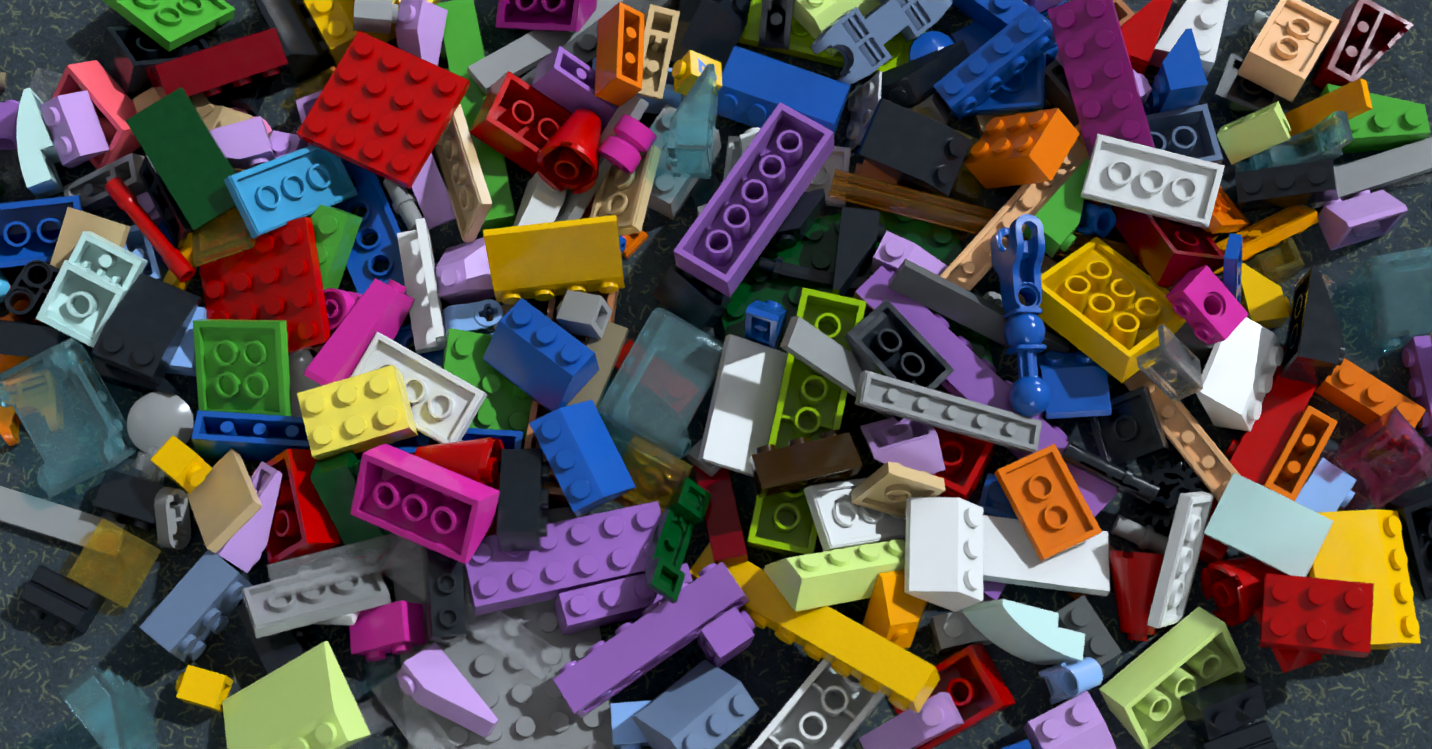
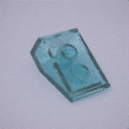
(692, 129)

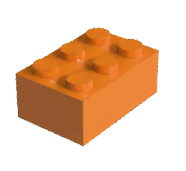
(1022, 148)

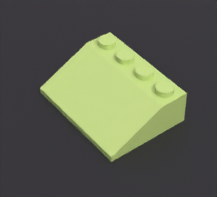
(296, 707)

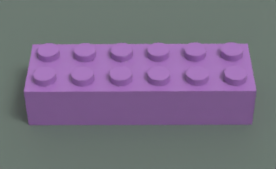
(754, 199)
(571, 557)

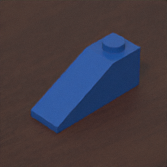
(765, 322)

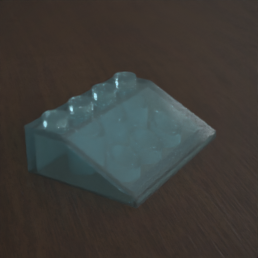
(112, 710)

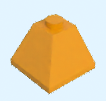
(892, 611)

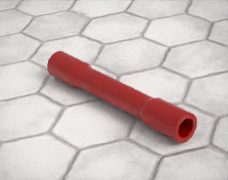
(171, 256)

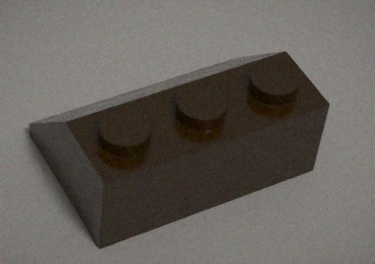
(804, 463)

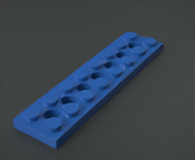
(381, 222)

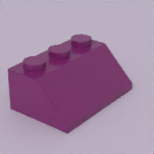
(544, 14)

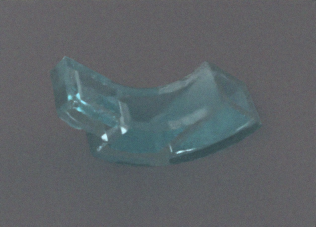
(1315, 144)

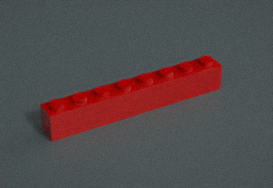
(1259, 449)

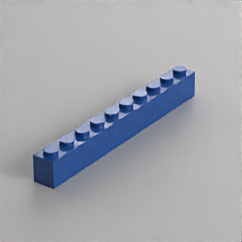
(265, 436)

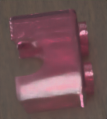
(1386, 457)

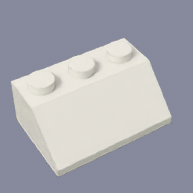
(1240, 376)
(944, 551)

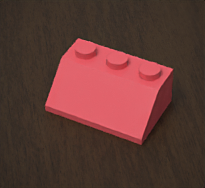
(110, 105)

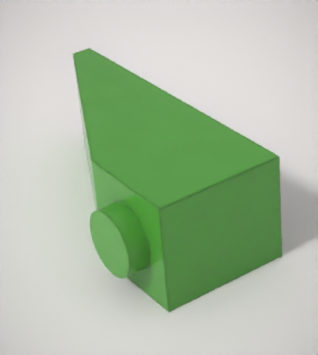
(1062, 213)

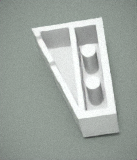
(1206, 21)

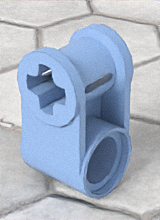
(473, 316)
(1071, 678)

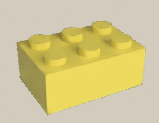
(357, 413)

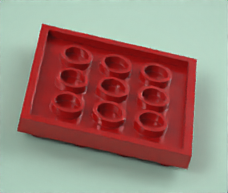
(383, 109)
(273, 282)

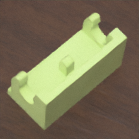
(1254, 133)

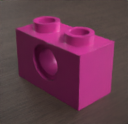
(1222, 310)

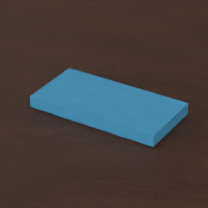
(289, 188)

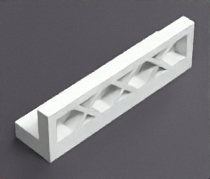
(422, 285)

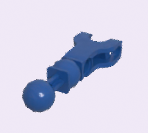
(1024, 331)

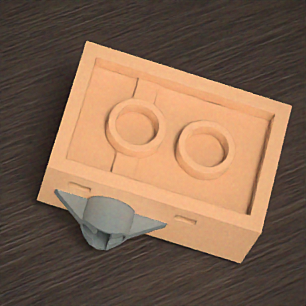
(1286, 46)

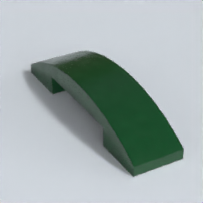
(672, 538)

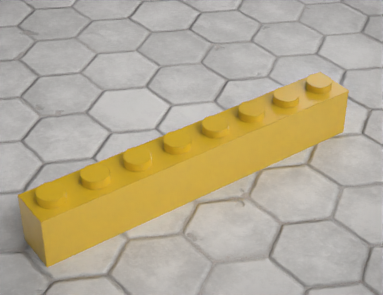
(834, 638)

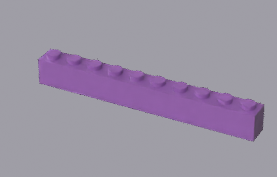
(975, 377)

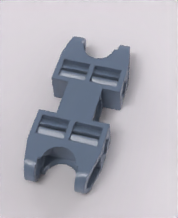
(862, 38)

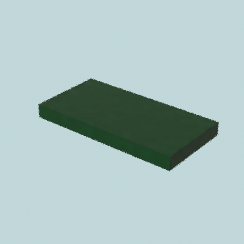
(185, 157)

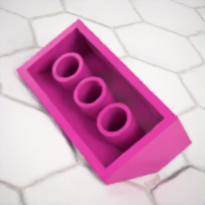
(423, 502)

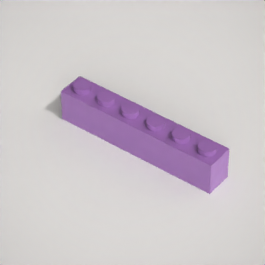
(648, 640)

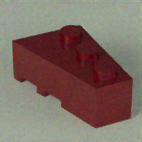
(1358, 42)

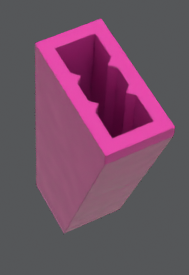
(379, 309)

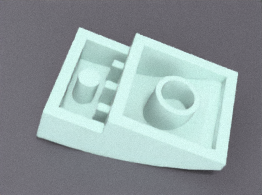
(36, 148)
(90, 287)
(1268, 527)
(1026, 632)

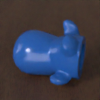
(1096, 219)

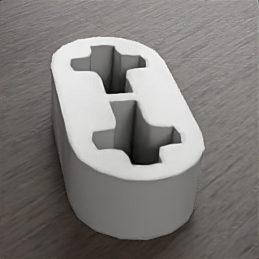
(172, 518)

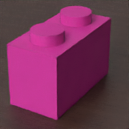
(387, 630)

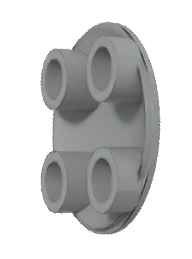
(157, 418)

